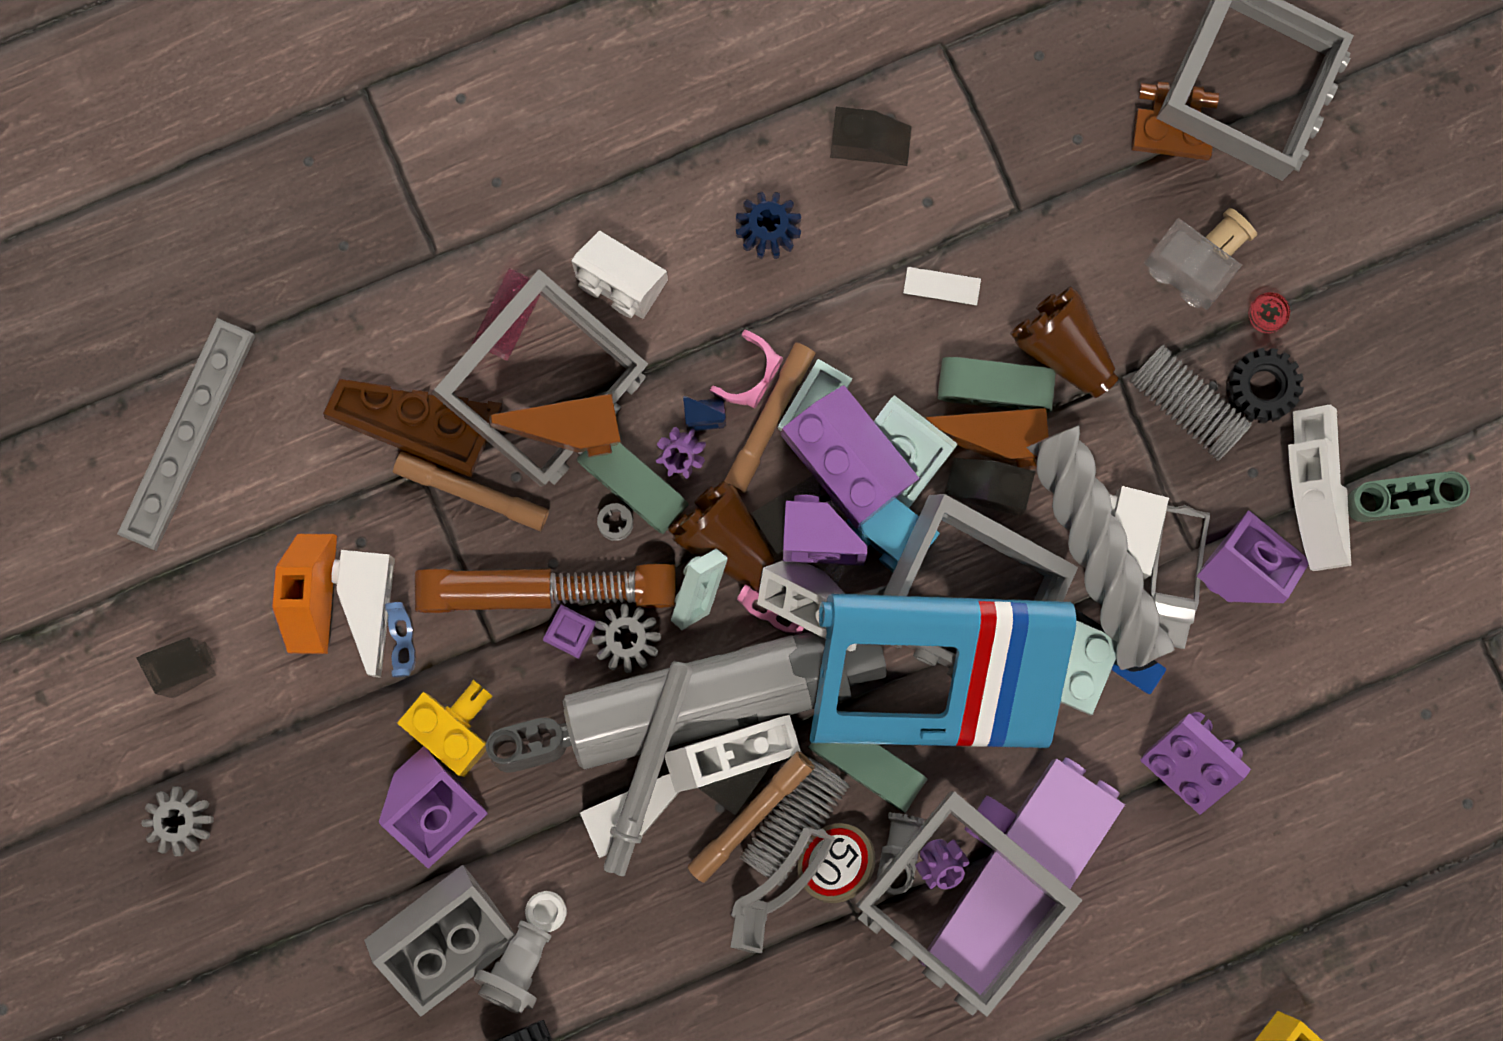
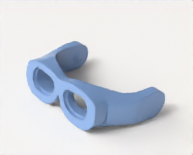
(397, 613)

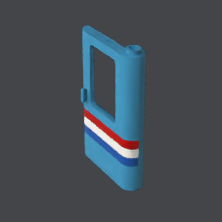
(1003, 675)

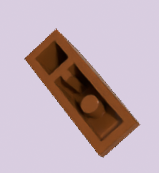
(571, 425)
(997, 434)

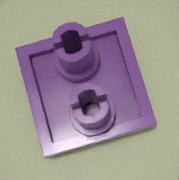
(1196, 762)

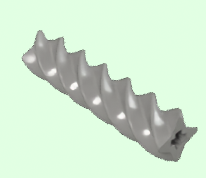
(1101, 547)

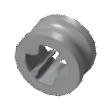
(605, 528)

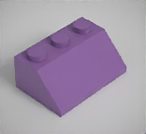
(849, 455)

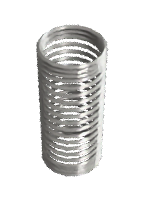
(1184, 392)
(765, 861)

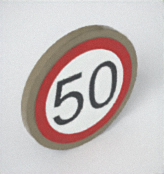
(845, 868)

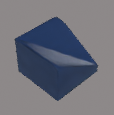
(704, 414)

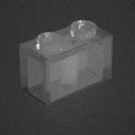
(1192, 265)

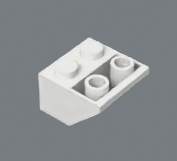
(618, 274)

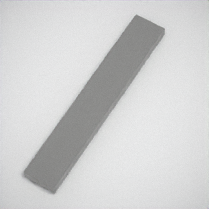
(186, 434)

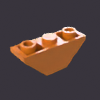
(305, 593)

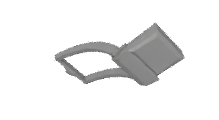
(1177, 612)
(752, 913)

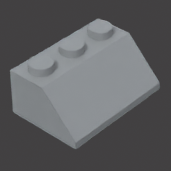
(440, 941)

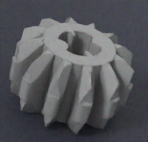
(636, 629)
(169, 809)

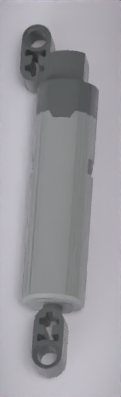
(721, 696)

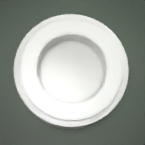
(546, 911)

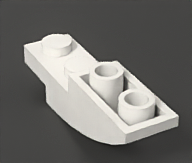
(1317, 488)

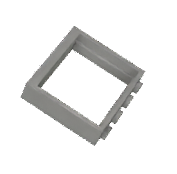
(1291, 22)
(542, 285)
(1056, 571)
(935, 970)

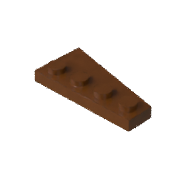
(411, 422)

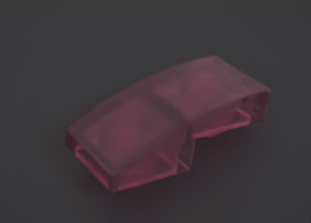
(510, 286)

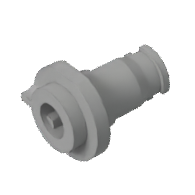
(511, 976)

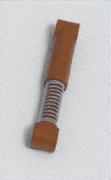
(538, 588)

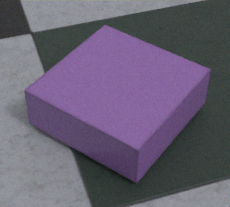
(569, 631)

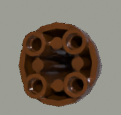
(1068, 343)
(725, 525)

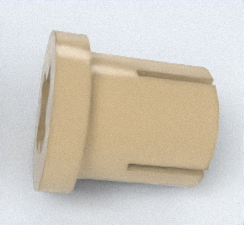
(1231, 232)

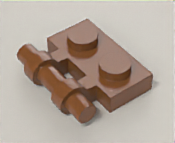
(1161, 138)

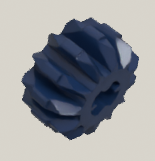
(778, 215)

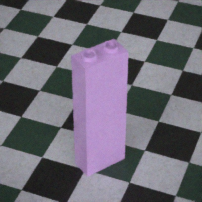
(1001, 907)

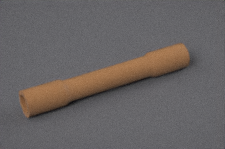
(789, 378)
(430, 475)
(782, 784)

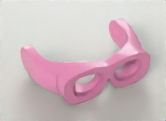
(754, 395)
(748, 596)

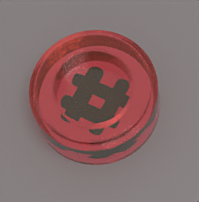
(1269, 312)

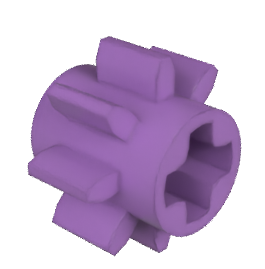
(684, 443)
(942, 864)

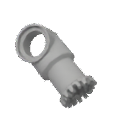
(900, 832)

